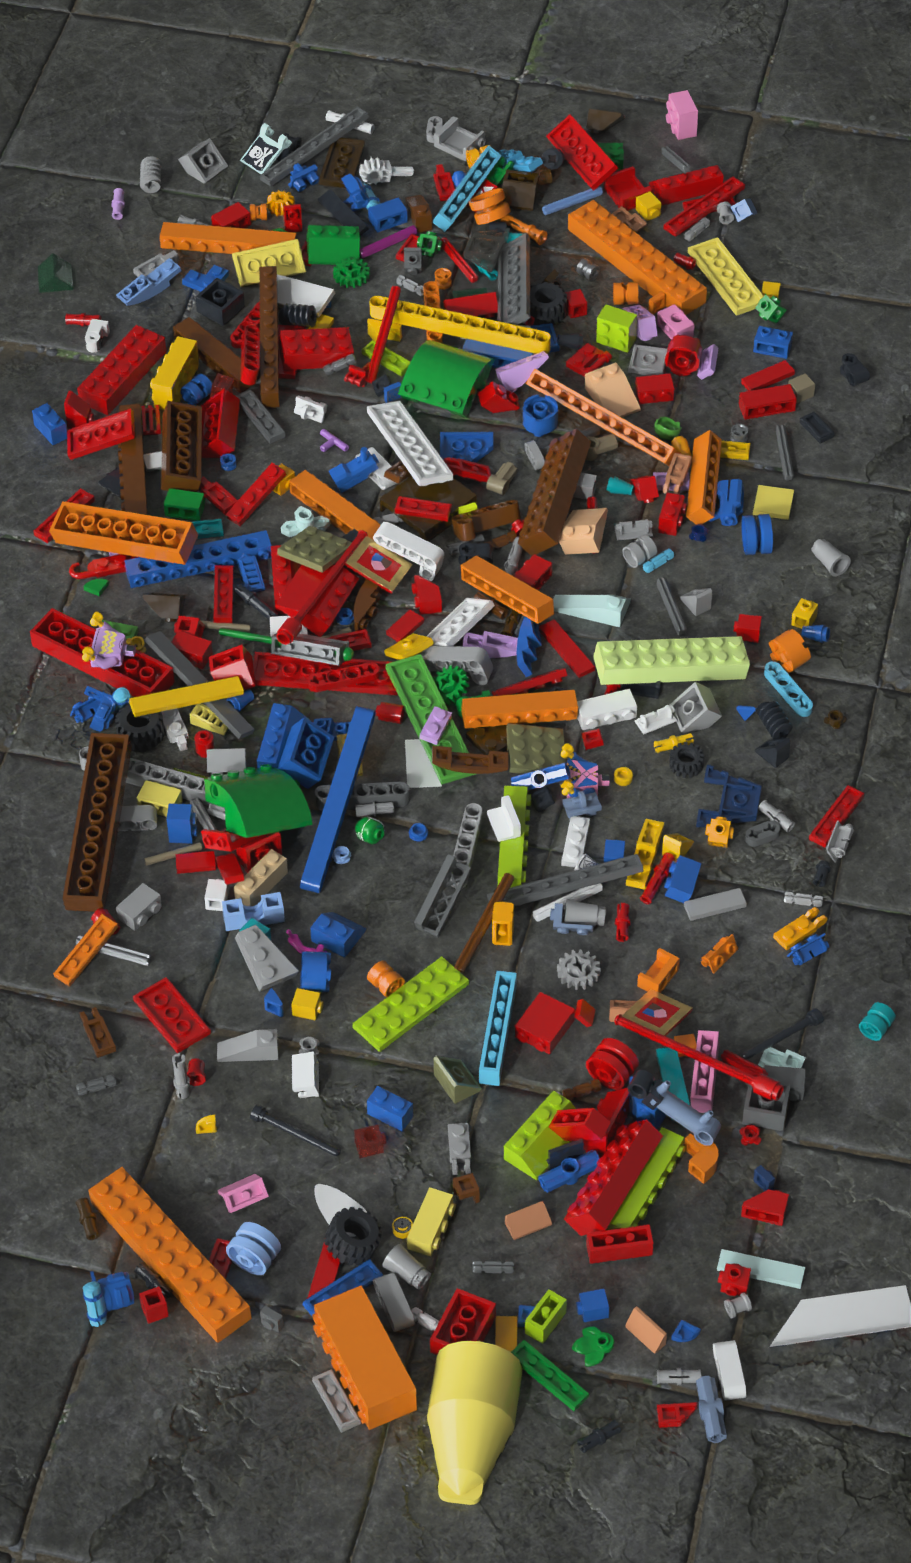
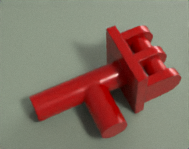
(357, 375)

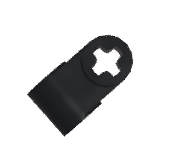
(296, 143)
(853, 370)
(482, 550)

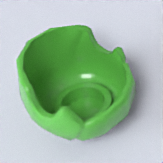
(667, 428)

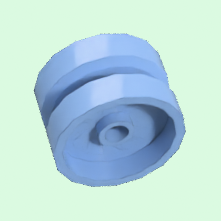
(253, 1248)

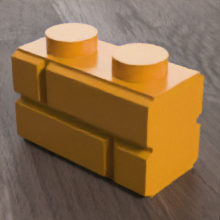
(503, 923)

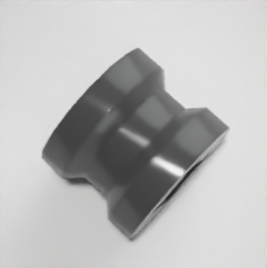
(739, 433)

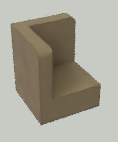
(803, 387)

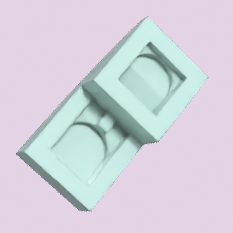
(777, 1058)

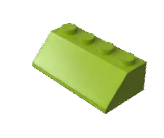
(531, 1142)

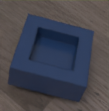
(764, 1178)

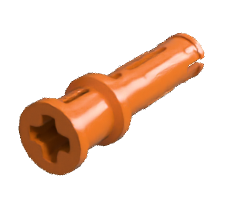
(530, 229)

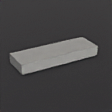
(715, 904)
(336, 1400)

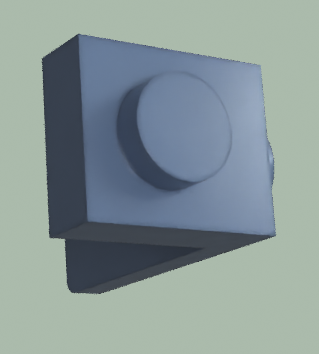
(557, 915)

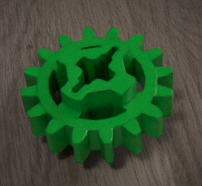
(351, 272)
(451, 683)

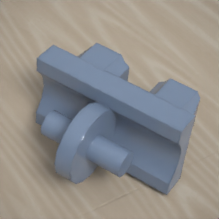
(582, 804)

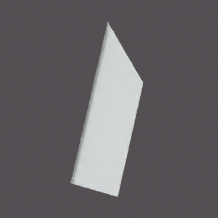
(847, 1315)

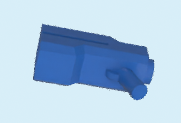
(355, 471)
(730, 501)

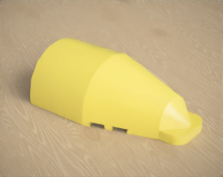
(471, 1415)

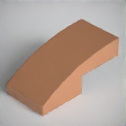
(633, 221)

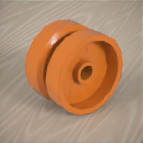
(489, 206)

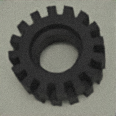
(686, 768)

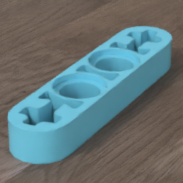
(785, 690)

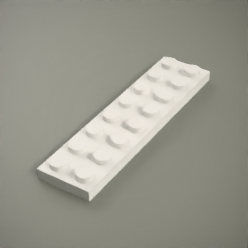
(410, 443)

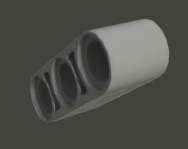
(138, 818)
(393, 1302)

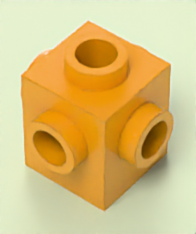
(719, 838)

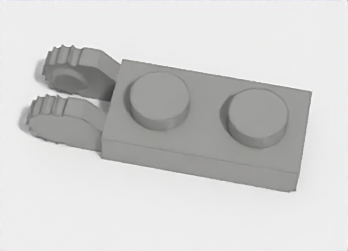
(459, 1146)

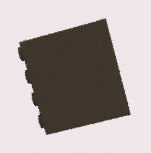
(448, 492)

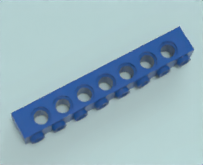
(201, 559)

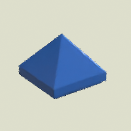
(745, 711)

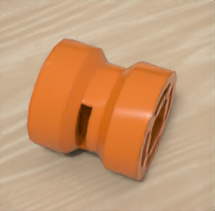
(254, 212)

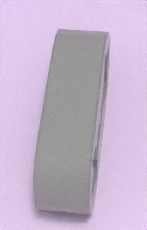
(432, 129)
(534, 455)

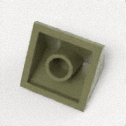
(455, 1078)

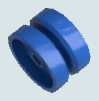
(757, 534)

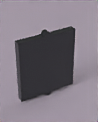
(112, 482)
(569, 1150)

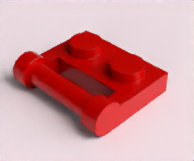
(585, 357)

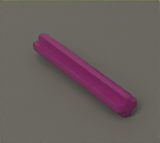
(387, 241)

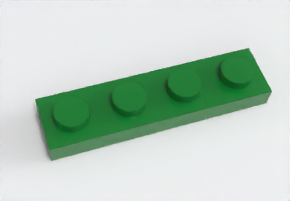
(550, 1376)

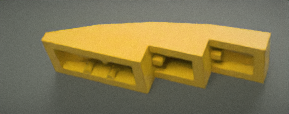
(646, 849)

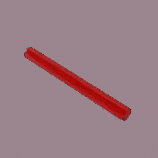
(383, 334)

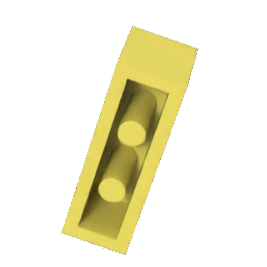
(430, 1222)

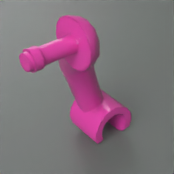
(297, 944)

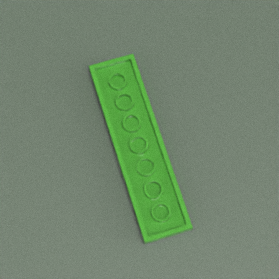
(419, 697)

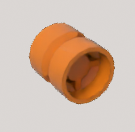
(625, 293)
(385, 978)

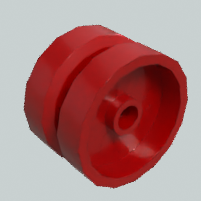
(612, 1063)

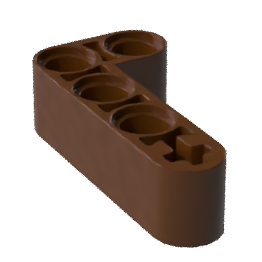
(471, 522)

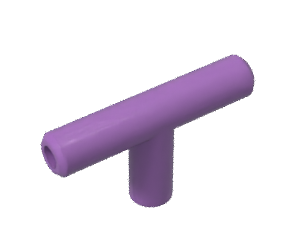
(332, 440)

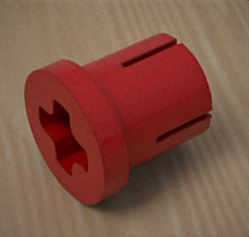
(196, 1072)

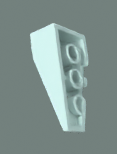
(600, 608)

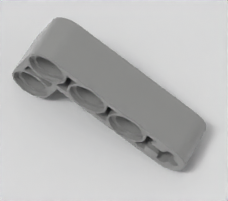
(470, 659)

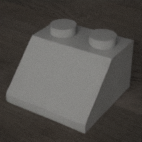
(203, 161)
(695, 709)

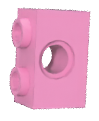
(674, 322)

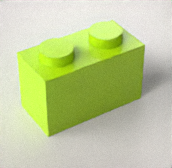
(545, 1316)

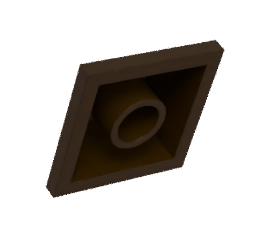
(602, 120)
(166, 605)

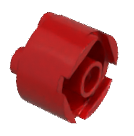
(683, 354)

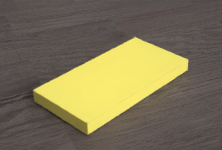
(284, 255)

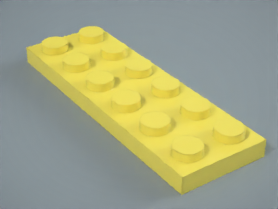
(726, 275)

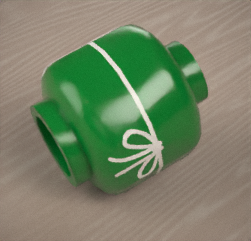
(369, 830)

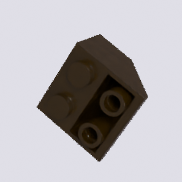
(520, 189)

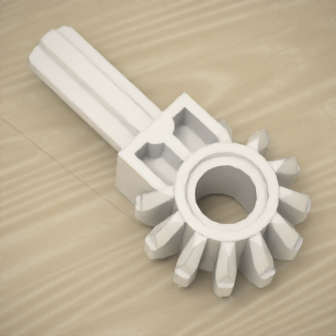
(381, 171)

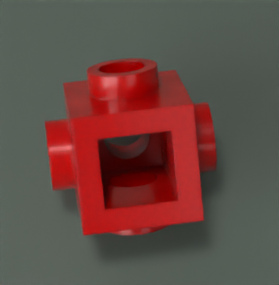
(734, 1279)

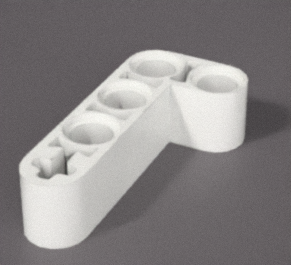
(411, 547)

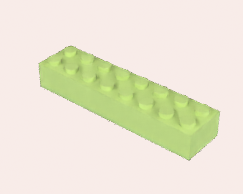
(671, 660)

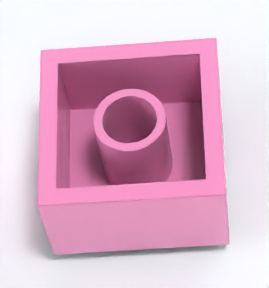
(682, 115)

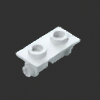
(656, 719)

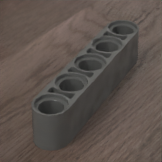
(368, 792)

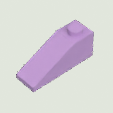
(645, 322)
(518, 372)

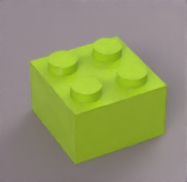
(616, 328)

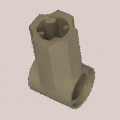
(601, 445)
(500, 481)

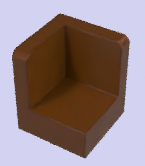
(466, 1187)

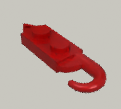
(102, 567)

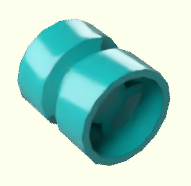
(877, 1021)

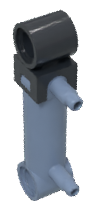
(656, 1095)

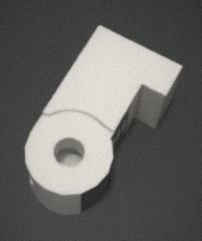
(95, 333)

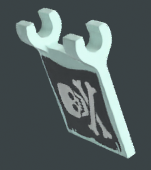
(264, 150)

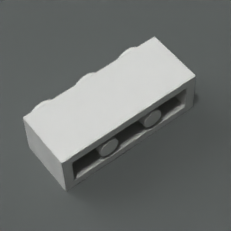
(606, 709)

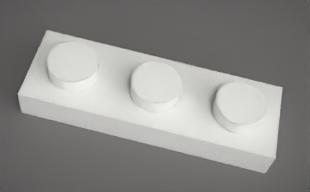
(575, 841)

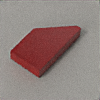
(675, 1414)

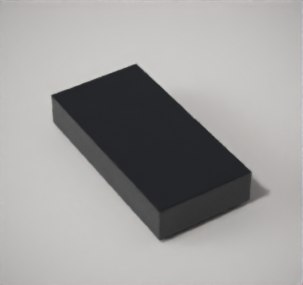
(817, 427)

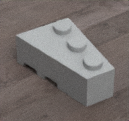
(264, 959)

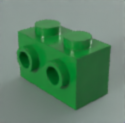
(188, 504)

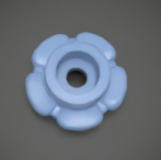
(341, 851)

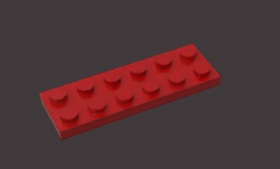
(582, 152)

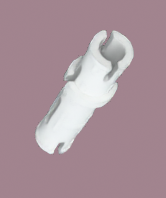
(364, 126)

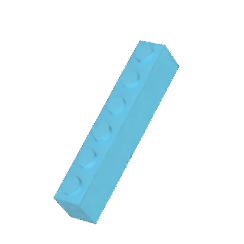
(466, 188)
(497, 1028)

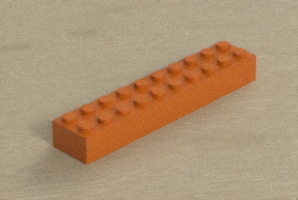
(636, 257)
(170, 1254)

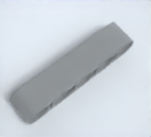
(467, 839)

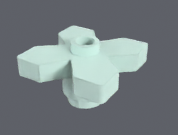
(304, 519)

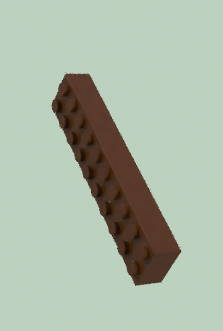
(97, 822)

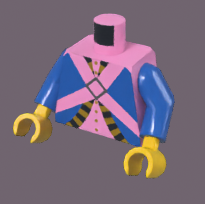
(583, 774)

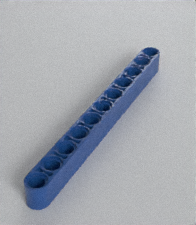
(337, 800)

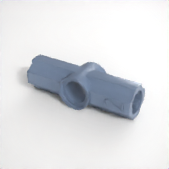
(711, 1409)

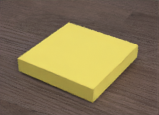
(773, 501)

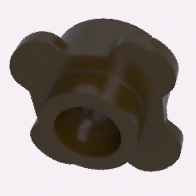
(835, 719)

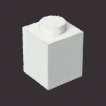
(216, 893)

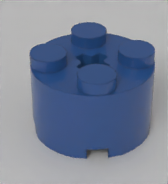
(540, 415)
(315, 971)

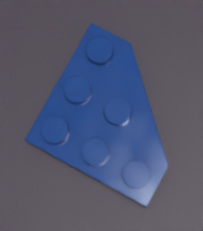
(465, 445)

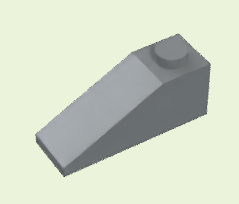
(249, 1047)

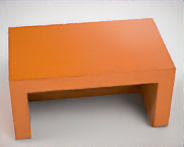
(660, 972)

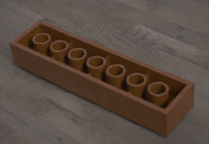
(554, 492)

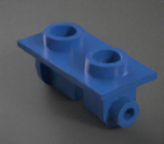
(82, 710)
(801, 952)

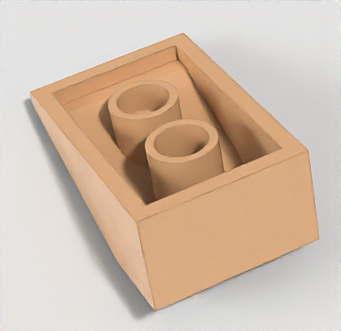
(611, 390)
(583, 531)

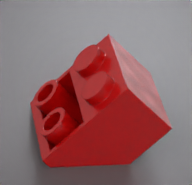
(233, 663)

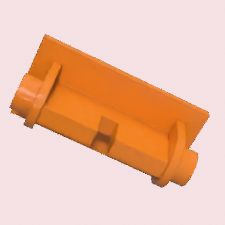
(722, 952)

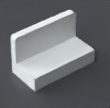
(505, 820)

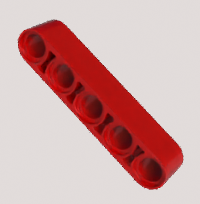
(250, 354)

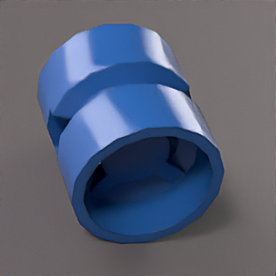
(196, 390)

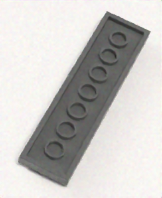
(514, 281)

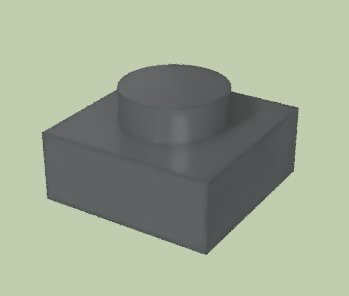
(271, 1319)

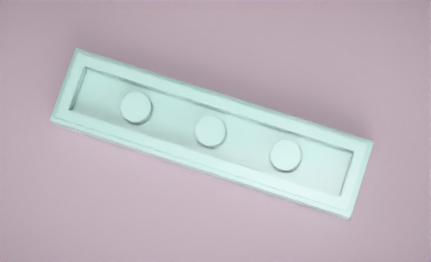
(764, 1269)

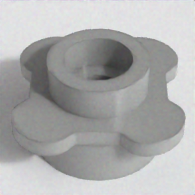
(309, 1042)

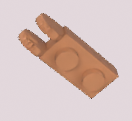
(677, 472)

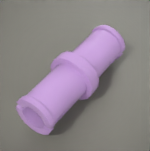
(118, 204)

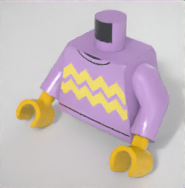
(108, 645)

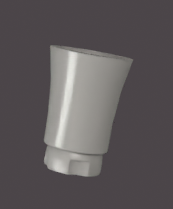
(831, 557)
(583, 913)
(406, 1267)

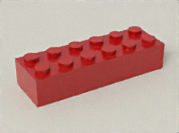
(122, 369)
(613, 1177)

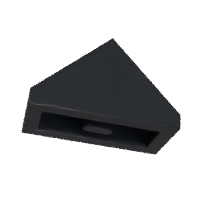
(774, 751)

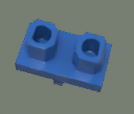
(302, 174)

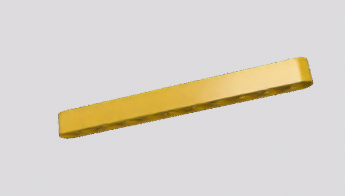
(463, 325)

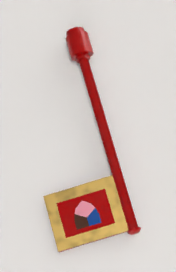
(366, 559)
(658, 1015)

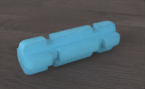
(658, 560)

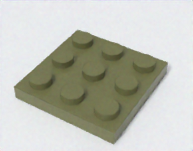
(314, 548)
(533, 747)

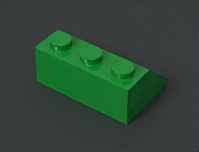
(332, 243)

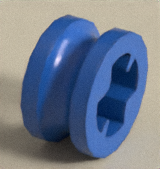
(228, 462)

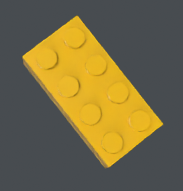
(175, 371)

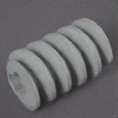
(150, 174)

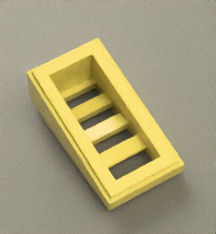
(198, 716)

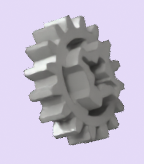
(578, 969)

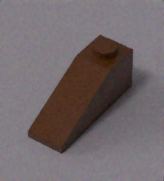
(419, 213)

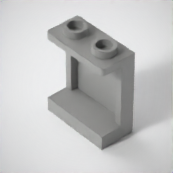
(457, 140)

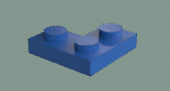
(200, 281)

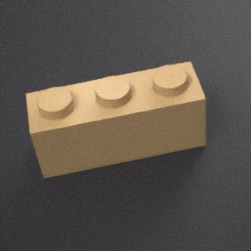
(261, 878)

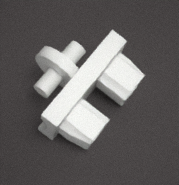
(310, 409)

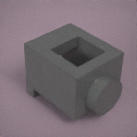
(412, 254)

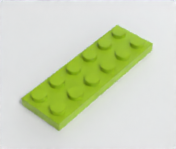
(410, 1004)

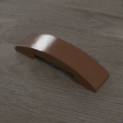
(468, 762)

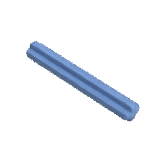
(572, 200)

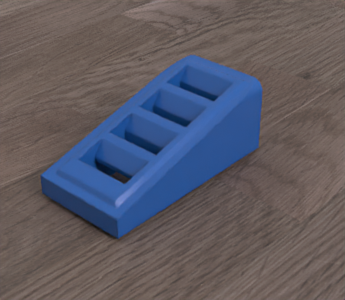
(248, 564)

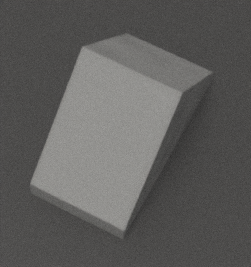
(698, 600)

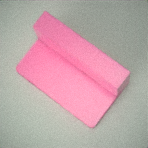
(243, 1193)

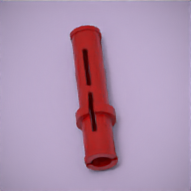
(660, 872)

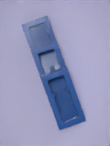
(527, 641)

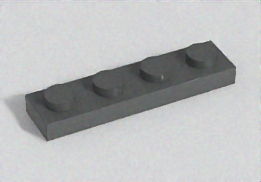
(260, 417)

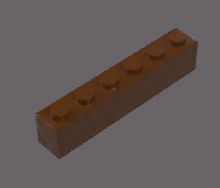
(212, 351)

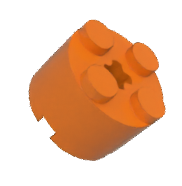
(789, 650)

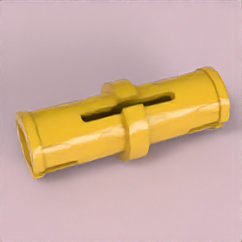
(668, 744)

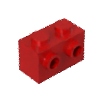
(671, 514)

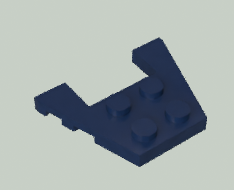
(738, 800)

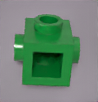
(423, 243)
(770, 308)

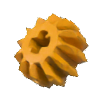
(277, 200)

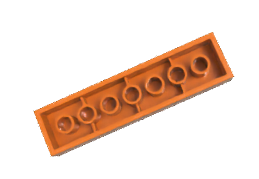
(124, 532)

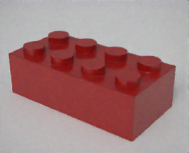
(314, 347)

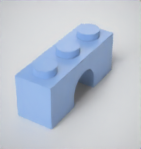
(268, 911)

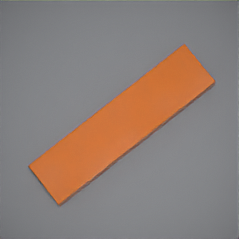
(85, 950)

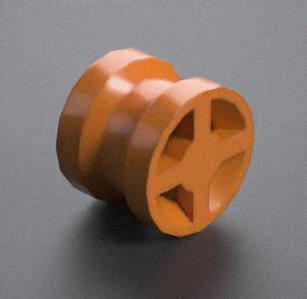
(443, 278)

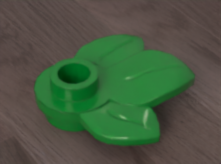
(591, 1347)

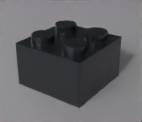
(220, 301)

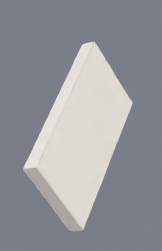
(304, 293)
(460, 621)

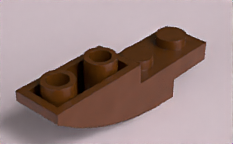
(365, 604)

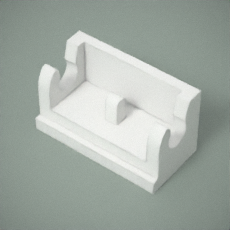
(305, 1074)

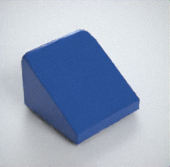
(273, 1003)

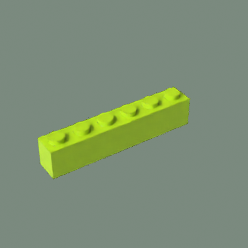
(512, 850)
(649, 1181)

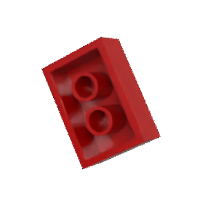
(464, 1319)

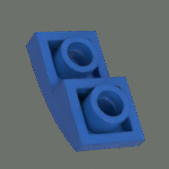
(332, 728)

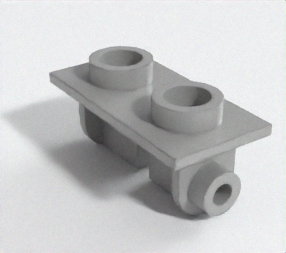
(627, 530)
(838, 841)

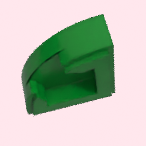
(96, 586)

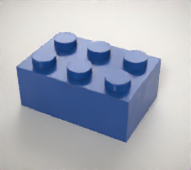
(306, 752)

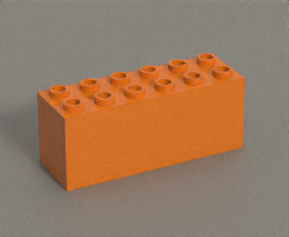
(364, 1358)

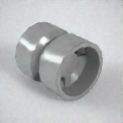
(639, 551)

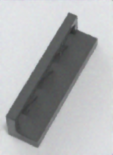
(436, 892)

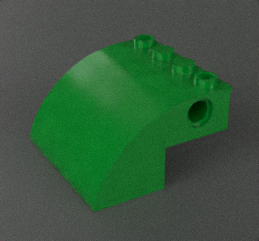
(445, 377)
(258, 800)

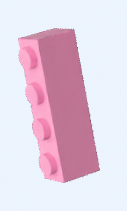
(704, 1075)

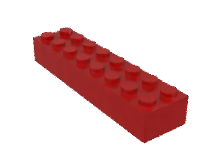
(66, 639)

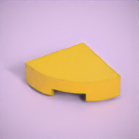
(206, 1125)

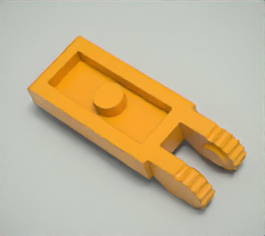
(799, 929)

